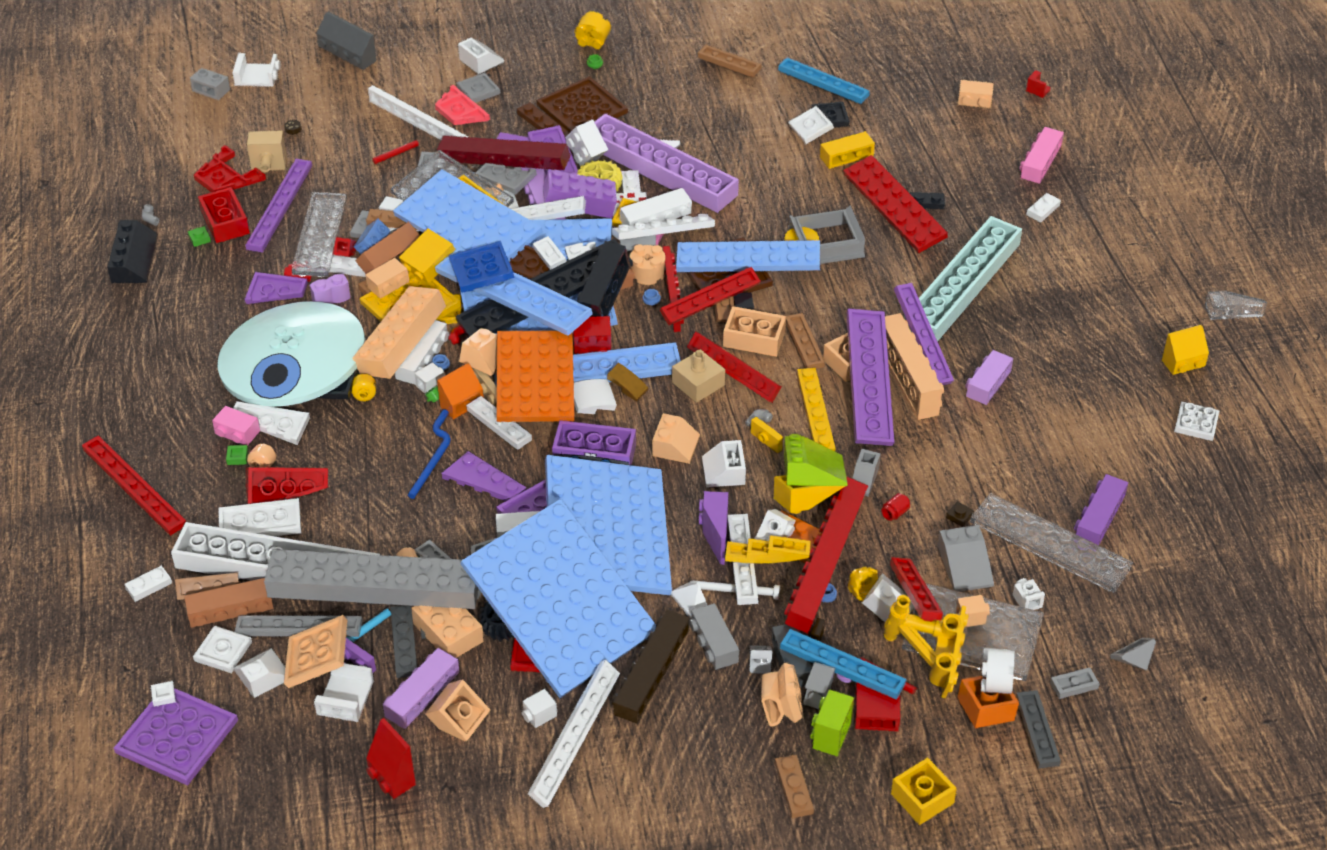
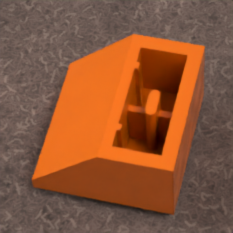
(459, 390)

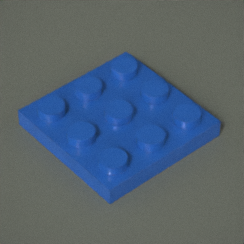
(481, 266)

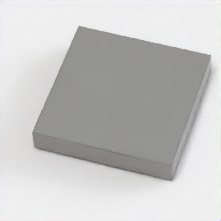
(478, 87)

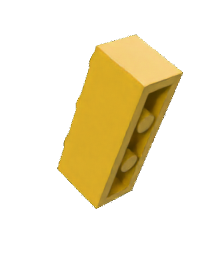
(847, 150)

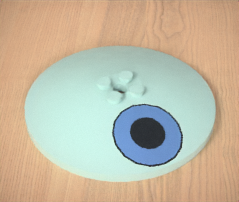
(315, 360)

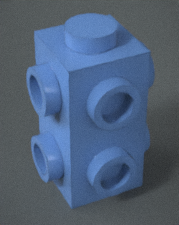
(372, 235)

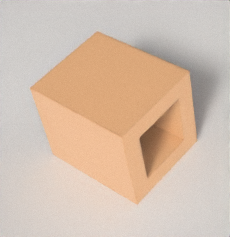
(975, 608)

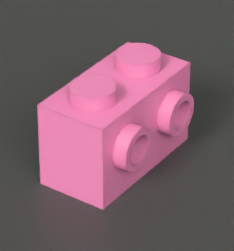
(236, 425)

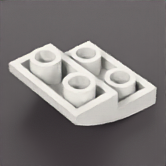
(593, 395)

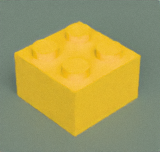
(923, 791)

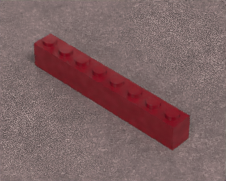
(506, 152)

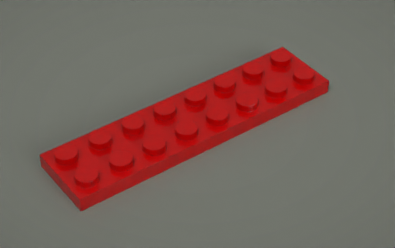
(895, 204)

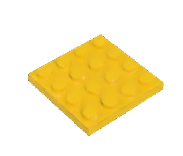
(382, 306)

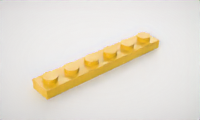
(815, 407)

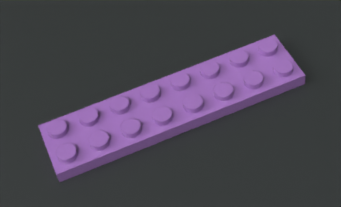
(870, 377)

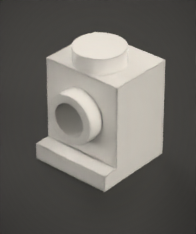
(1026, 592)

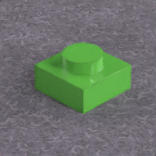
(199, 236)
(237, 455)

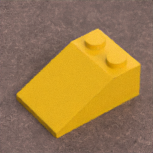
(800, 498)

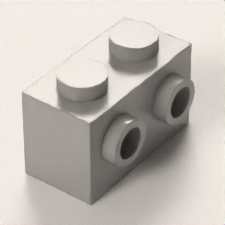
(209, 83)

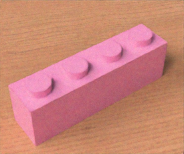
(1041, 155)

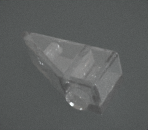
(1233, 305)

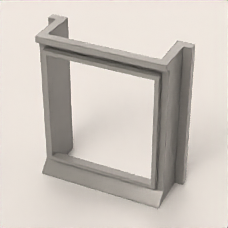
(835, 250)

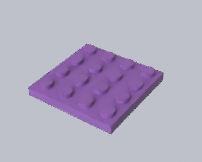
(176, 736)

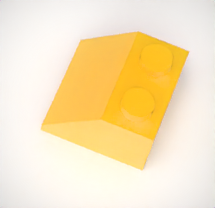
(1185, 350)

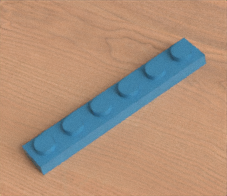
(823, 80)
(845, 664)

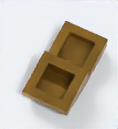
(628, 381)

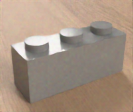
(714, 636)

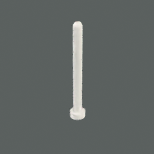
(775, 592)

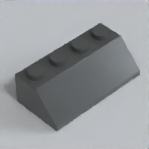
(346, 41)

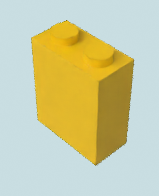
(426, 254)

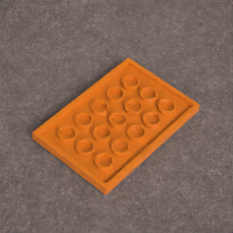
(534, 376)

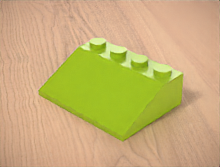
(812, 463)

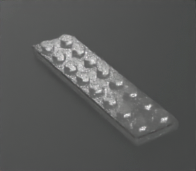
(319, 234)
(1052, 542)

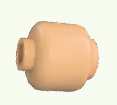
(261, 456)

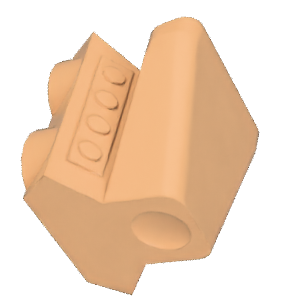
(781, 695)

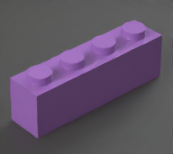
(1102, 509)

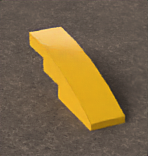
(772, 551)

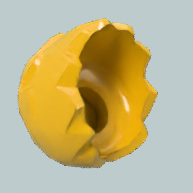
(862, 581)

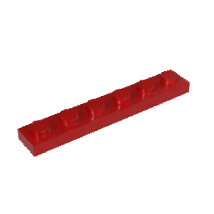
(672, 282)
(709, 296)
(736, 367)
(916, 589)

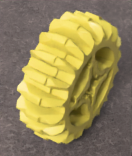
(602, 170)

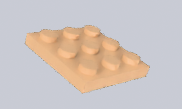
(315, 651)

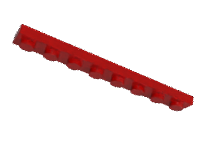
(134, 485)

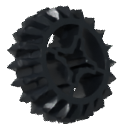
(492, 624)

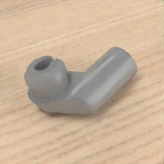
(147, 215)
(762, 414)

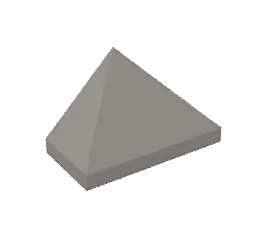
(1136, 653)

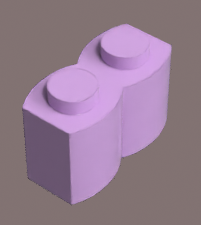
(330, 290)

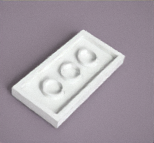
(263, 518)

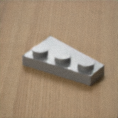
(511, 179)

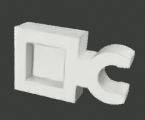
(577, 249)

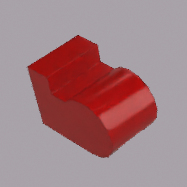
(344, 247)

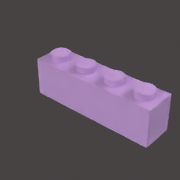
(421, 688)

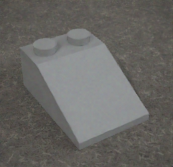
(965, 558)

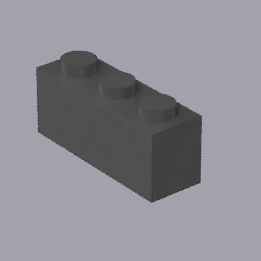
(801, 665)

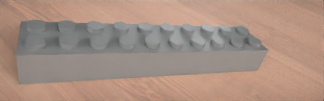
(369, 579)

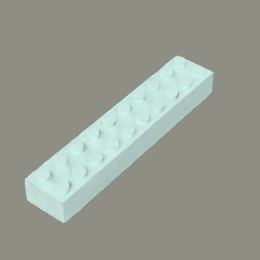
(968, 273)

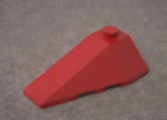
(283, 483)

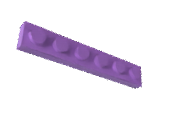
(923, 332)

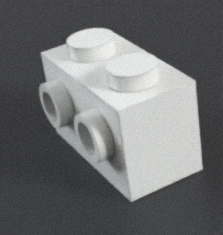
(775, 524)

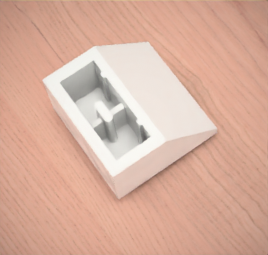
(478, 55)
(724, 465)

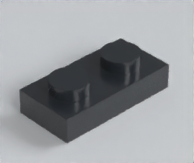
(929, 200)

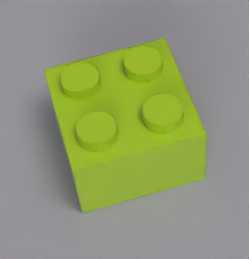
(832, 722)

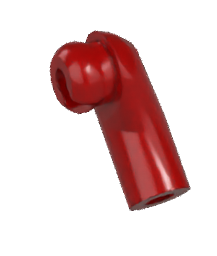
(454, 335)

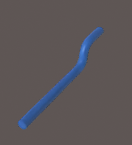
(437, 455)

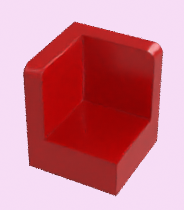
(1036, 86)

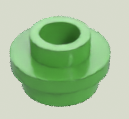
(594, 61)
(432, 394)

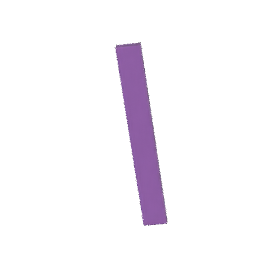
(278, 205)

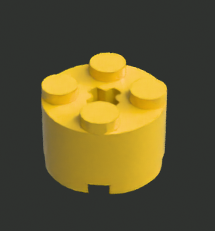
(592, 30)

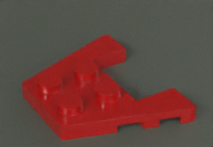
(219, 176)

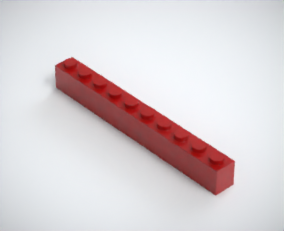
(825, 556)

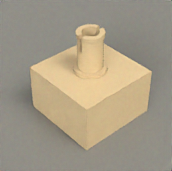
(267, 150)
(698, 375)

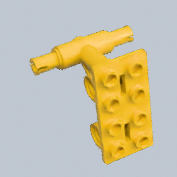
(948, 636)

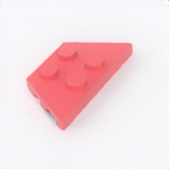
(460, 108)

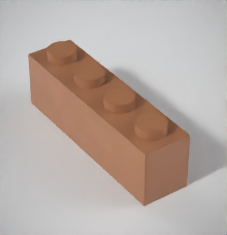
(388, 248)
(227, 602)

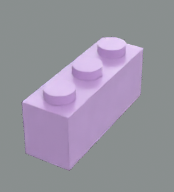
(989, 377)

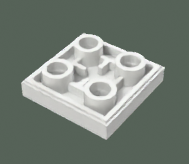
(1197, 421)

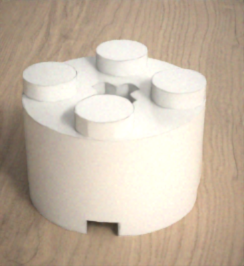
(998, 670)

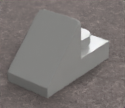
(760, 659)
(818, 684)

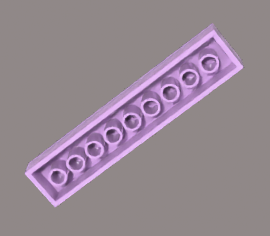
(667, 164)

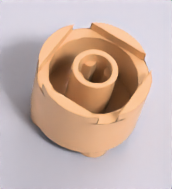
(648, 264)

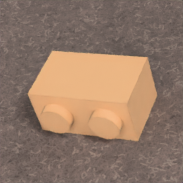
(975, 94)
(387, 278)

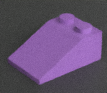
(715, 521)

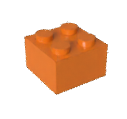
(986, 707)

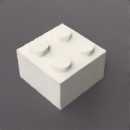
(586, 143)

